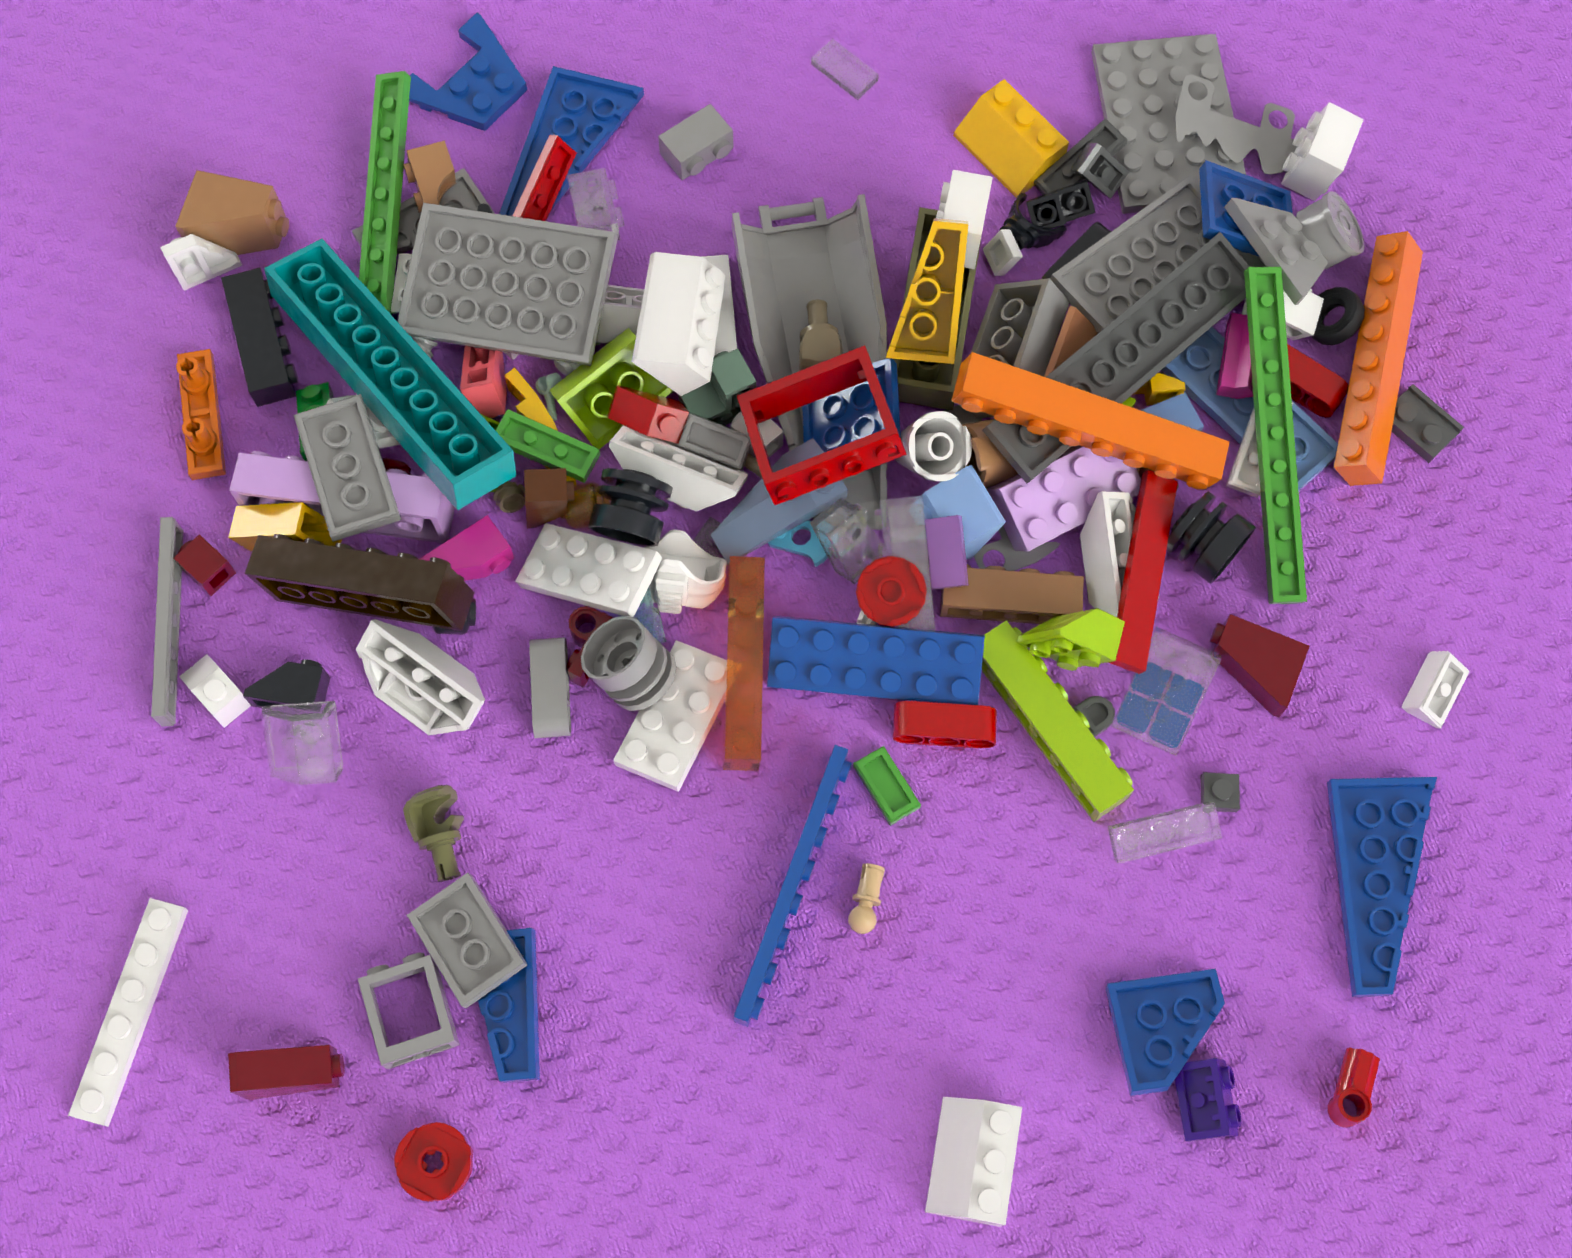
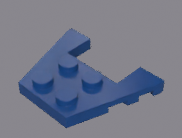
(478, 89)

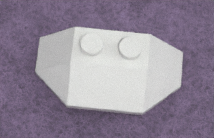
(694, 477)
(1106, 547)
(419, 679)

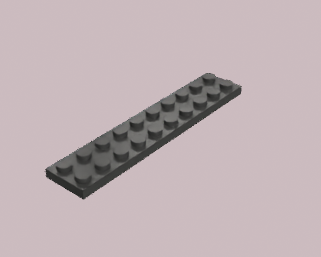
(1136, 345)

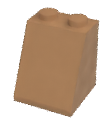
(233, 213)

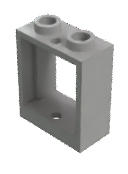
(420, 1046)

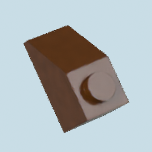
(546, 495)

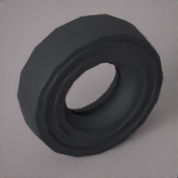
(1347, 325)

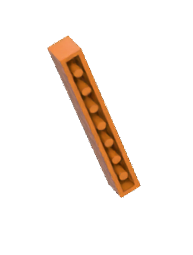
(1378, 360)
(1090, 421)

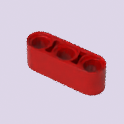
(1314, 384)
(945, 724)

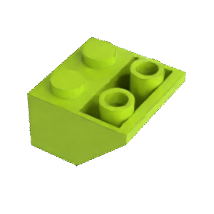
(1076, 639)

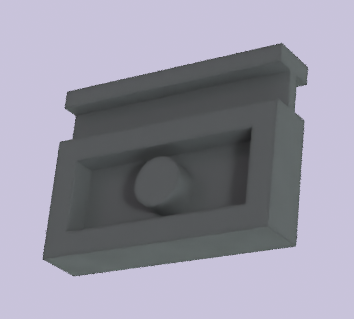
(1423, 424)

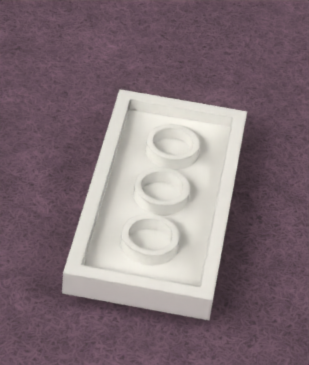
(589, 570)
(673, 729)

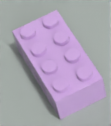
(1059, 495)

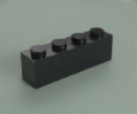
(259, 337)

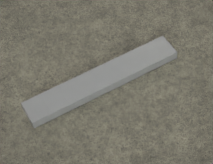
(167, 624)

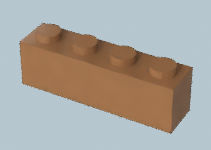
(1013, 595)

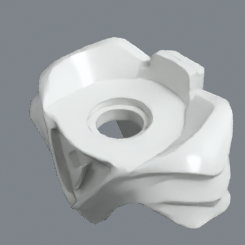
(685, 574)

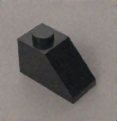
(290, 685)

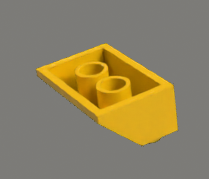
(1010, 138)

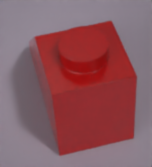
(648, 413)

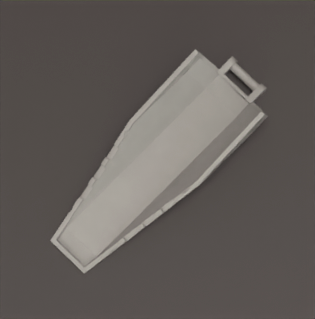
(803, 263)

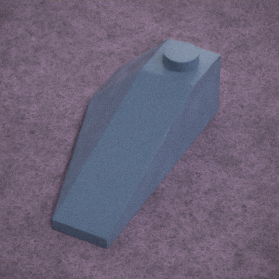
(759, 521)

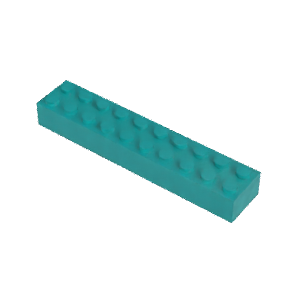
(391, 374)

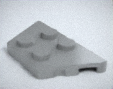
(1280, 243)

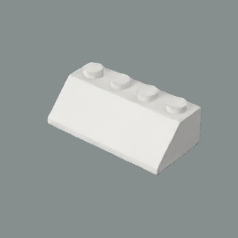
(679, 320)

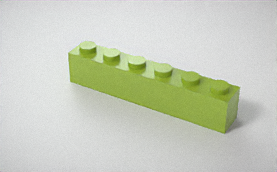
(1053, 723)

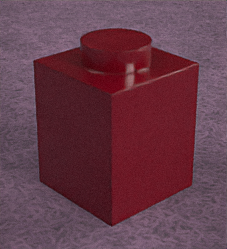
(204, 564)

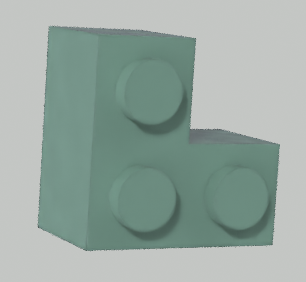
(718, 398)

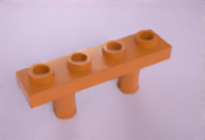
(201, 414)

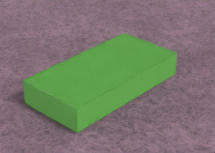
(886, 785)

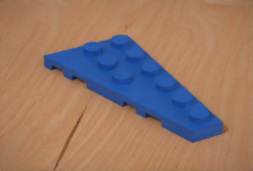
(582, 113)
(1378, 857)

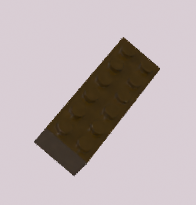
(360, 581)

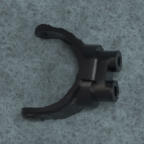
(1026, 233)

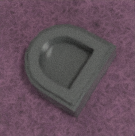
(1098, 712)

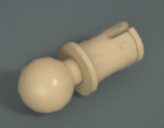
(863, 918)

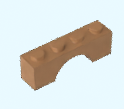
(431, 171)

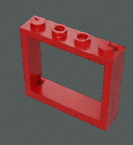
(804, 388)

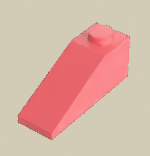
(484, 380)

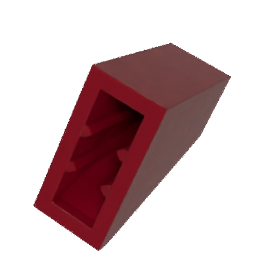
(1260, 661)
(284, 1071)

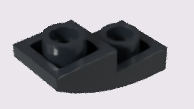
(1061, 206)

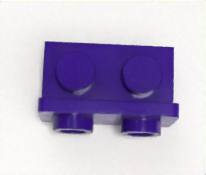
(1207, 1100)

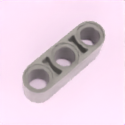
(550, 688)

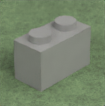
(696, 142)

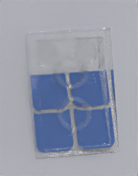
(1168, 693)

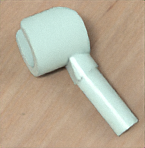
(543, 386)

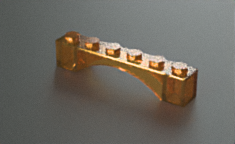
(744, 664)

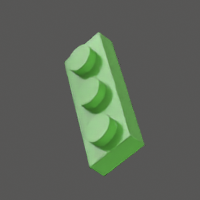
(548, 445)

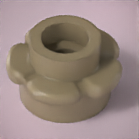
(510, 497)

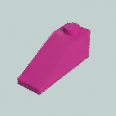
(475, 551)

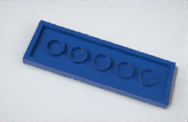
(875, 661)

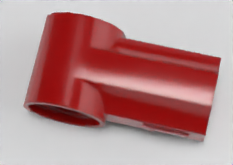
(1356, 1085)

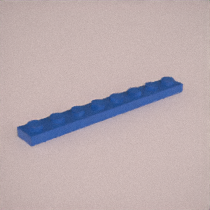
(789, 899)

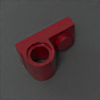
(577, 618)

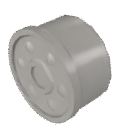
(1332, 228)

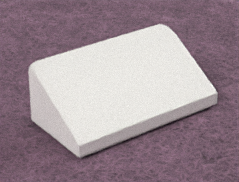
(1435, 688)

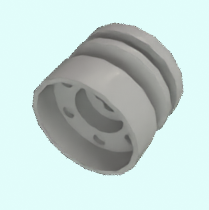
(628, 663)

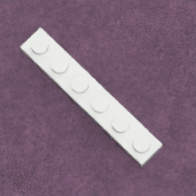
(128, 1012)

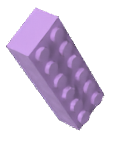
(274, 480)

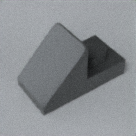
(1100, 169)

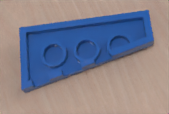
(513, 1016)

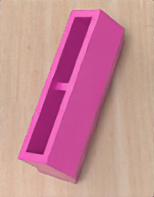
(1235, 366)

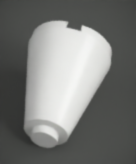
(936, 446)

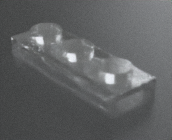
(1164, 832)

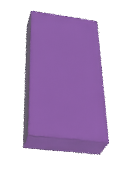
(946, 552)

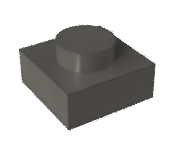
(1221, 790)

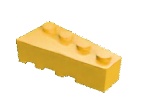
(932, 306)

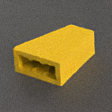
(288, 519)

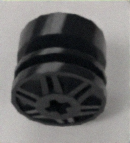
(632, 500)
(1209, 537)

